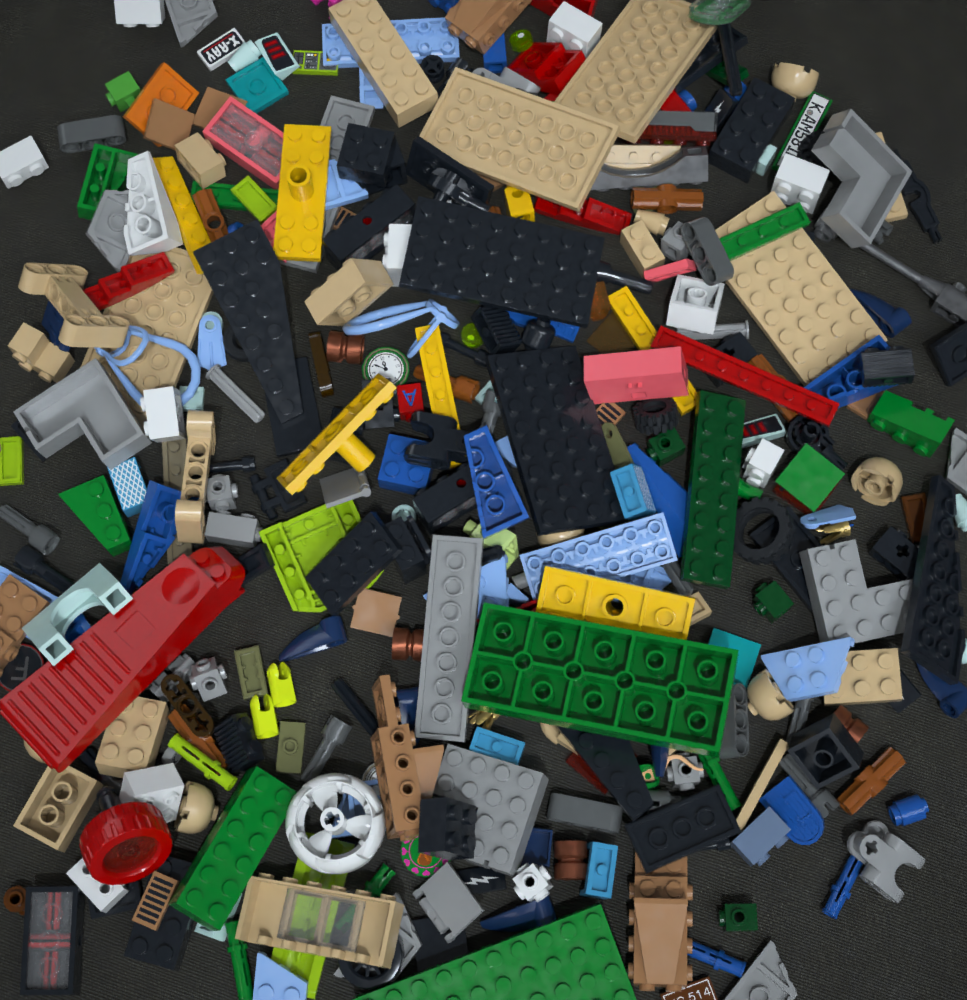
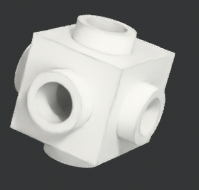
(541, 884)

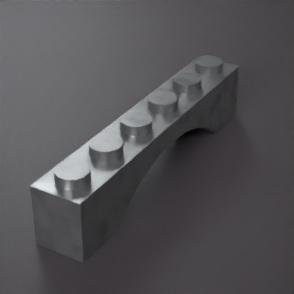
(685, 166)

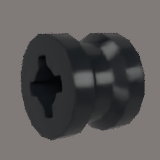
(435, 63)

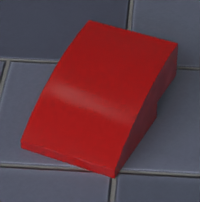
(548, 65)

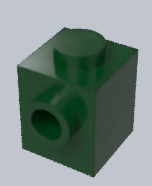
(665, 447)
(771, 601)
(738, 917)

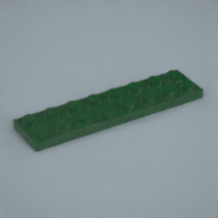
(713, 490)

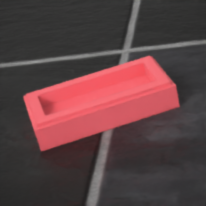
(670, 270)

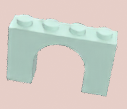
(50, 625)

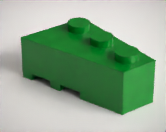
(105, 172)
(908, 424)
(100, 513)

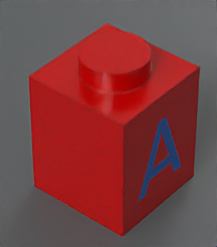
(409, 400)

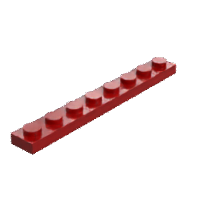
(749, 377)

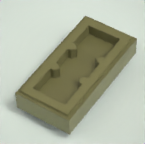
(251, 672)
(291, 747)

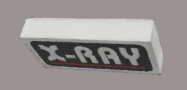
(221, 49)

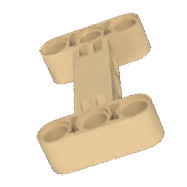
(82, 320)
(190, 513)

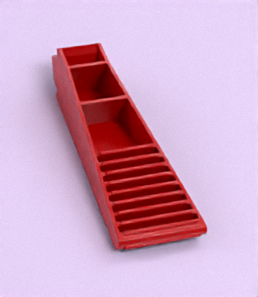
(116, 659)

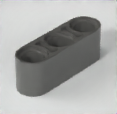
(83, 134)
(707, 251)
(736, 732)
(584, 813)

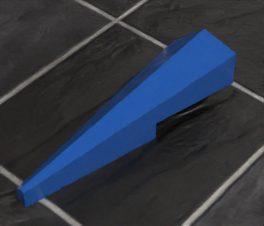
(666, 495)
(152, 534)

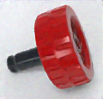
(124, 840)

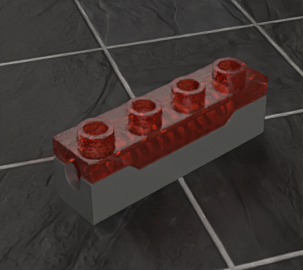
(681, 127)

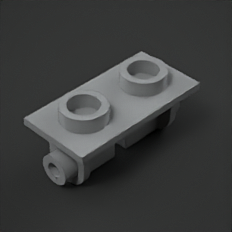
(180, 667)

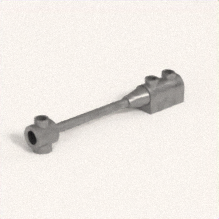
(949, 299)

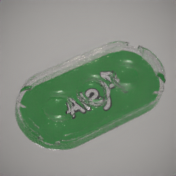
(717, 11)

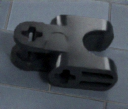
(446, 442)

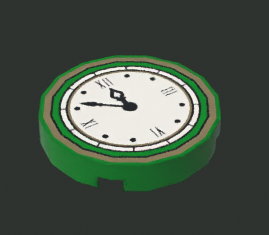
(388, 363)

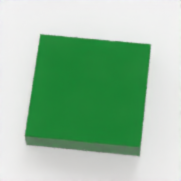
(809, 477)

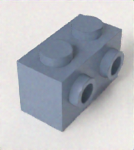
(760, 837)

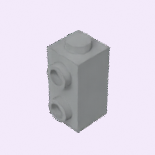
(232, 529)

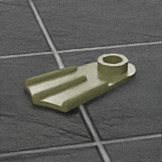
(616, 446)

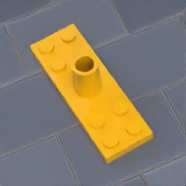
(302, 192)
(339, 437)
(590, 597)

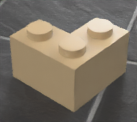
(38, 354)

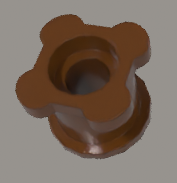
(10, 896)

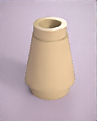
(654, 221)

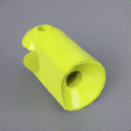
(281, 689)
(264, 721)

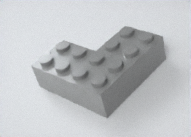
(869, 177)
(86, 405)
(843, 601)
(505, 803)

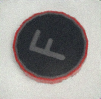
(21, 667)

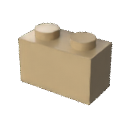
(200, 160)
(641, 247)

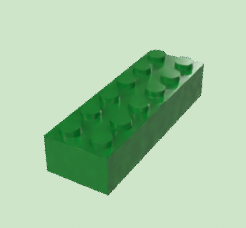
(233, 849)

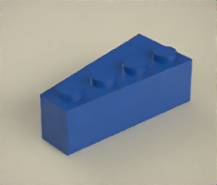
(844, 380)
(494, 490)

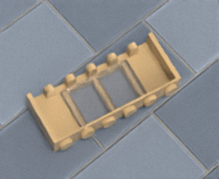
(320, 920)

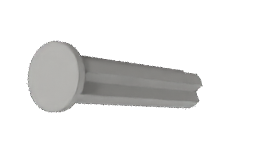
(720, 331)
(239, 397)

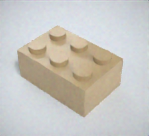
(348, 292)
(869, 678)
(133, 738)
(58, 806)

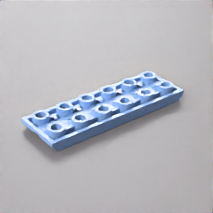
(421, 37)
(606, 552)

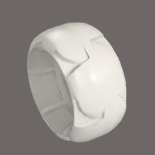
(367, 827)

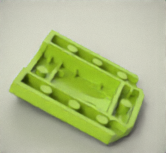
(302, 544)

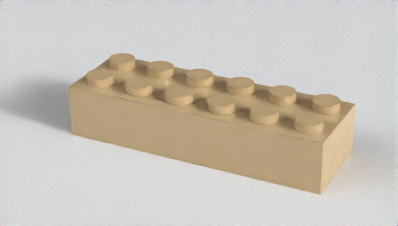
(384, 59)

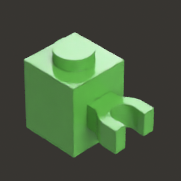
(122, 91)

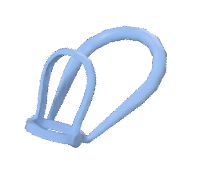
(358, 324)
(169, 343)

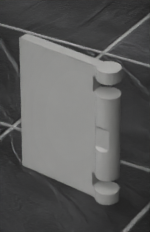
(344, 487)
(448, 902)

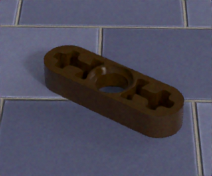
(321, 364)
(193, 725)

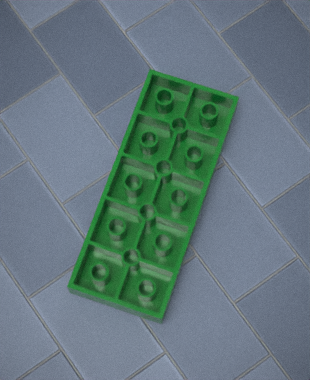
(601, 679)
(552, 961)

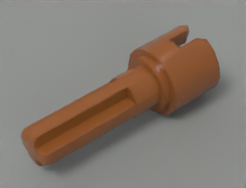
(462, 386)

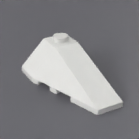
(150, 216)

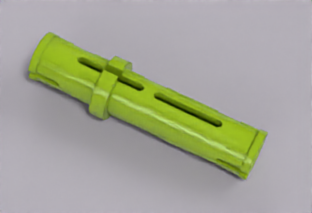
(225, 779)

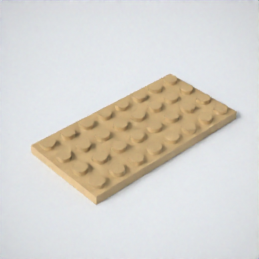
(637, 64)
(520, 138)
(797, 298)
(164, 310)

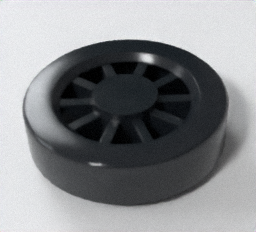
(381, 979)

